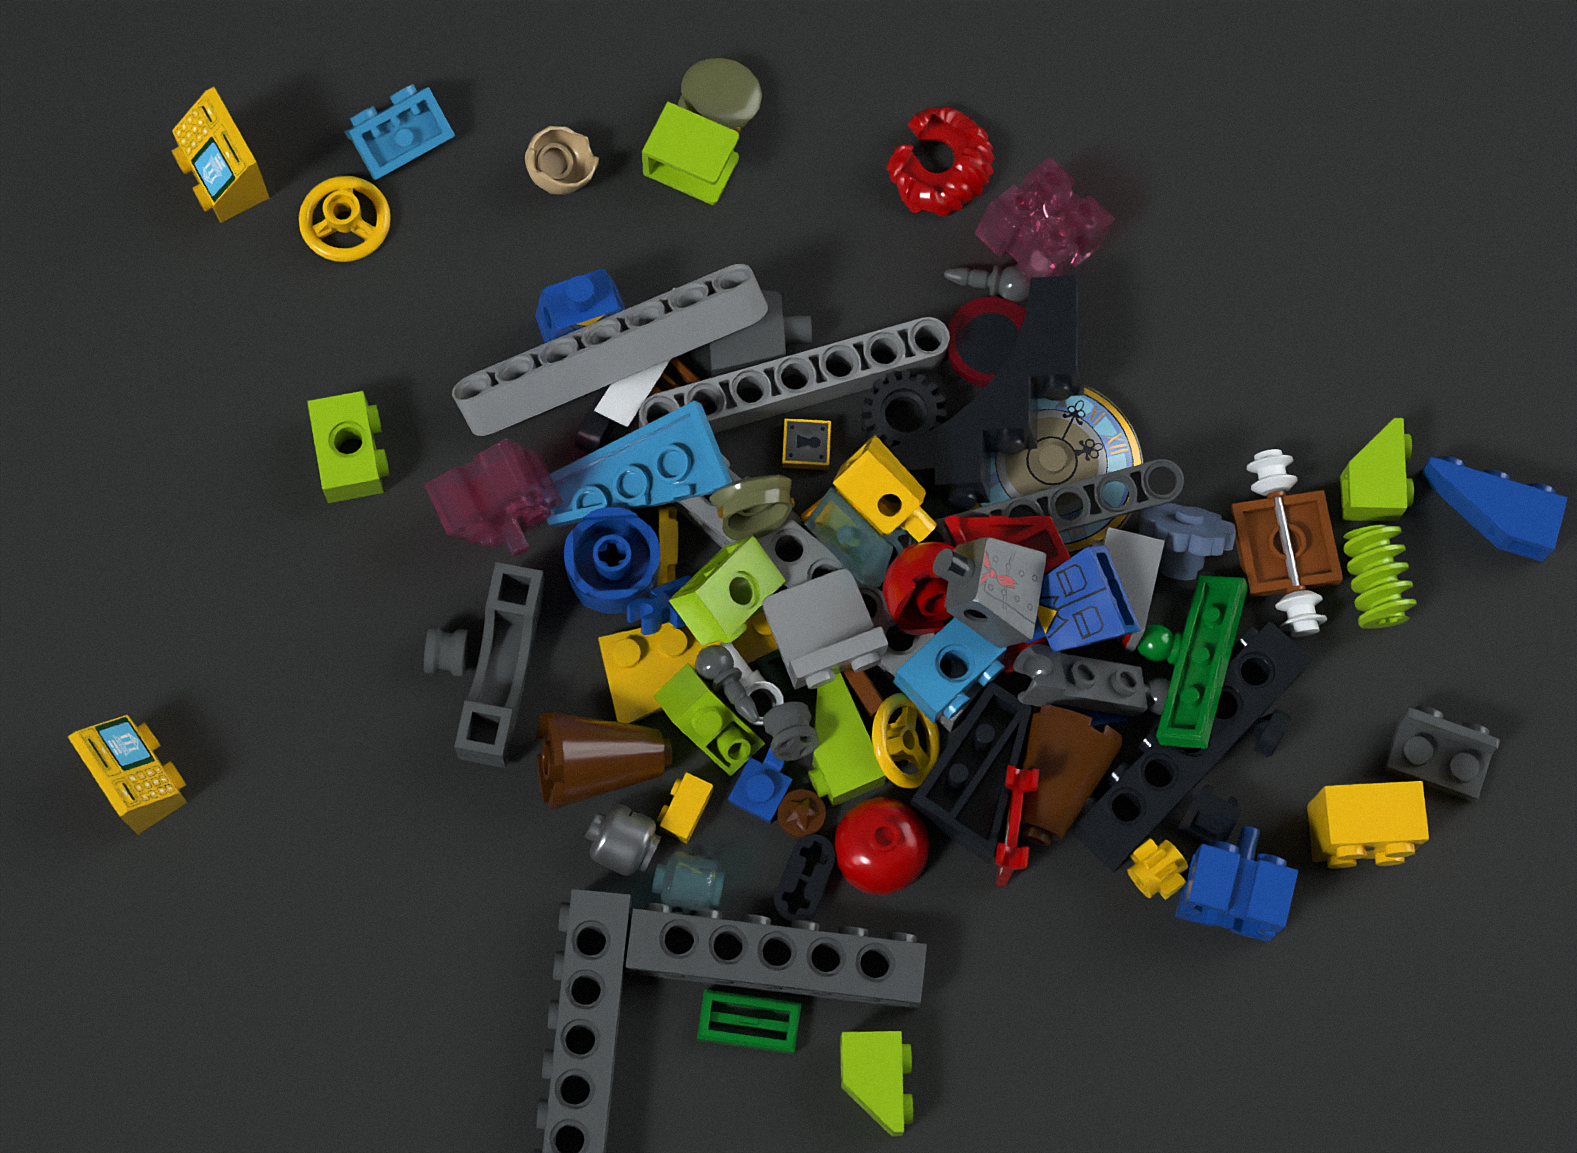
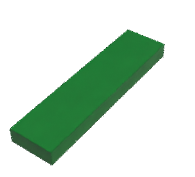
(1202, 662)

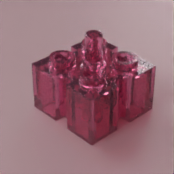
(1044, 223)
(494, 496)

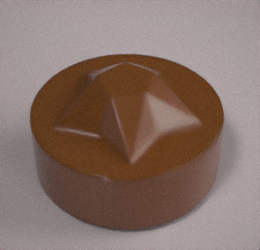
(801, 813)

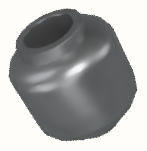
(622, 839)

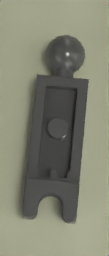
(1088, 683)

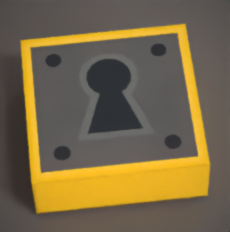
(806, 444)

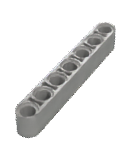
(610, 349)
(812, 368)

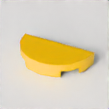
(668, 541)

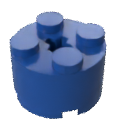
(588, 550)

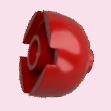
(913, 590)
(881, 846)

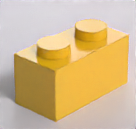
(686, 808)

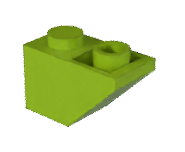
(1376, 480)
(708, 720)
(874, 1076)

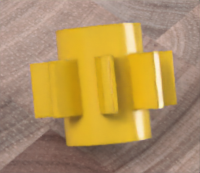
(1157, 868)

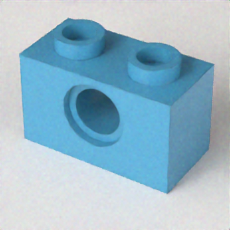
(933, 690)

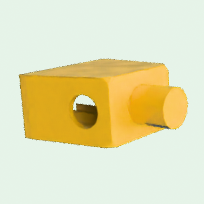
(877, 472)

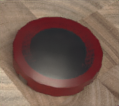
(983, 337)

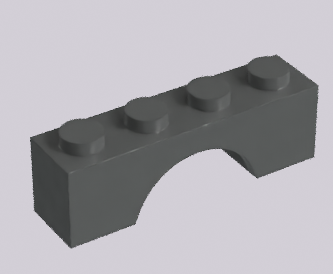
(502, 667)

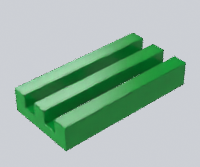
(750, 1022)

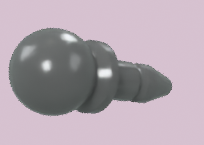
(1008, 283)
(717, 667)

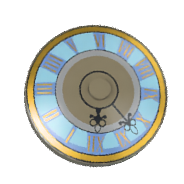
(1074, 443)

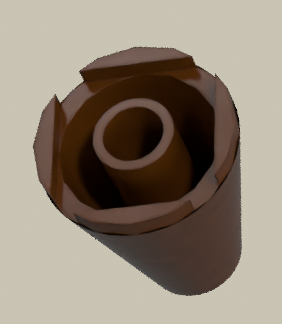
(595, 757)
(1070, 764)

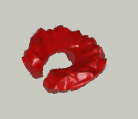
(954, 187)

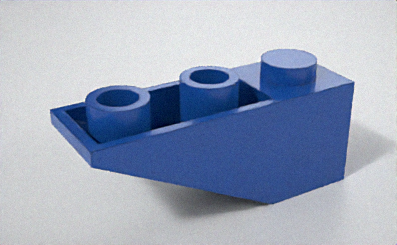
(1505, 512)

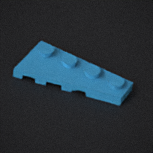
(644, 469)

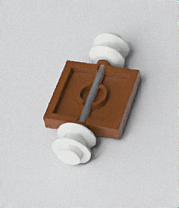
(1286, 543)

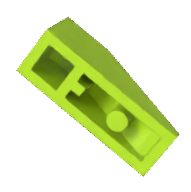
(845, 755)

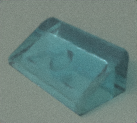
(850, 538)

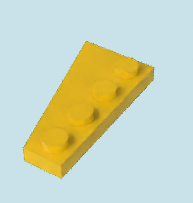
(644, 663)

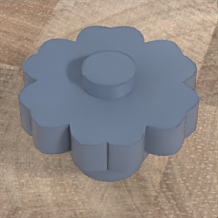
(1188, 537)

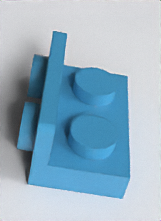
(399, 131)

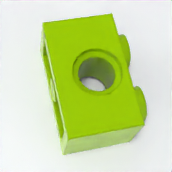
(332, 423)
(738, 571)

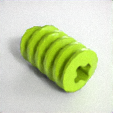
(1377, 576)

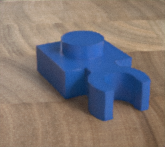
(657, 608)

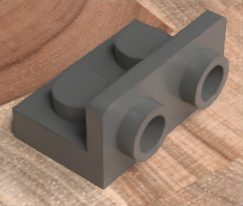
(1441, 752)

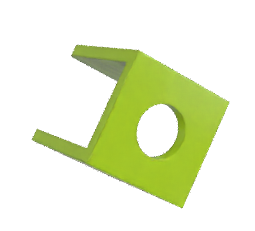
(690, 153)

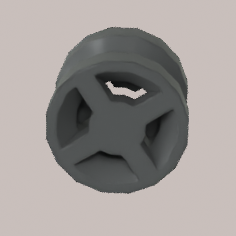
(446, 651)
(791, 731)

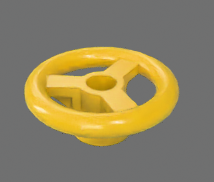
(339, 202)
(901, 741)

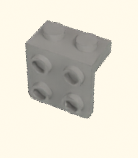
(824, 629)

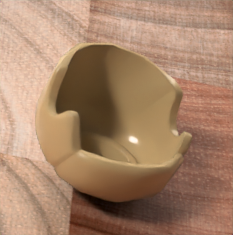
(560, 160)

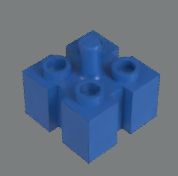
(1235, 891)

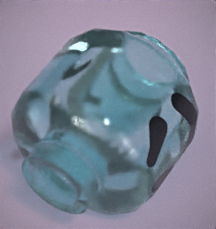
(689, 883)

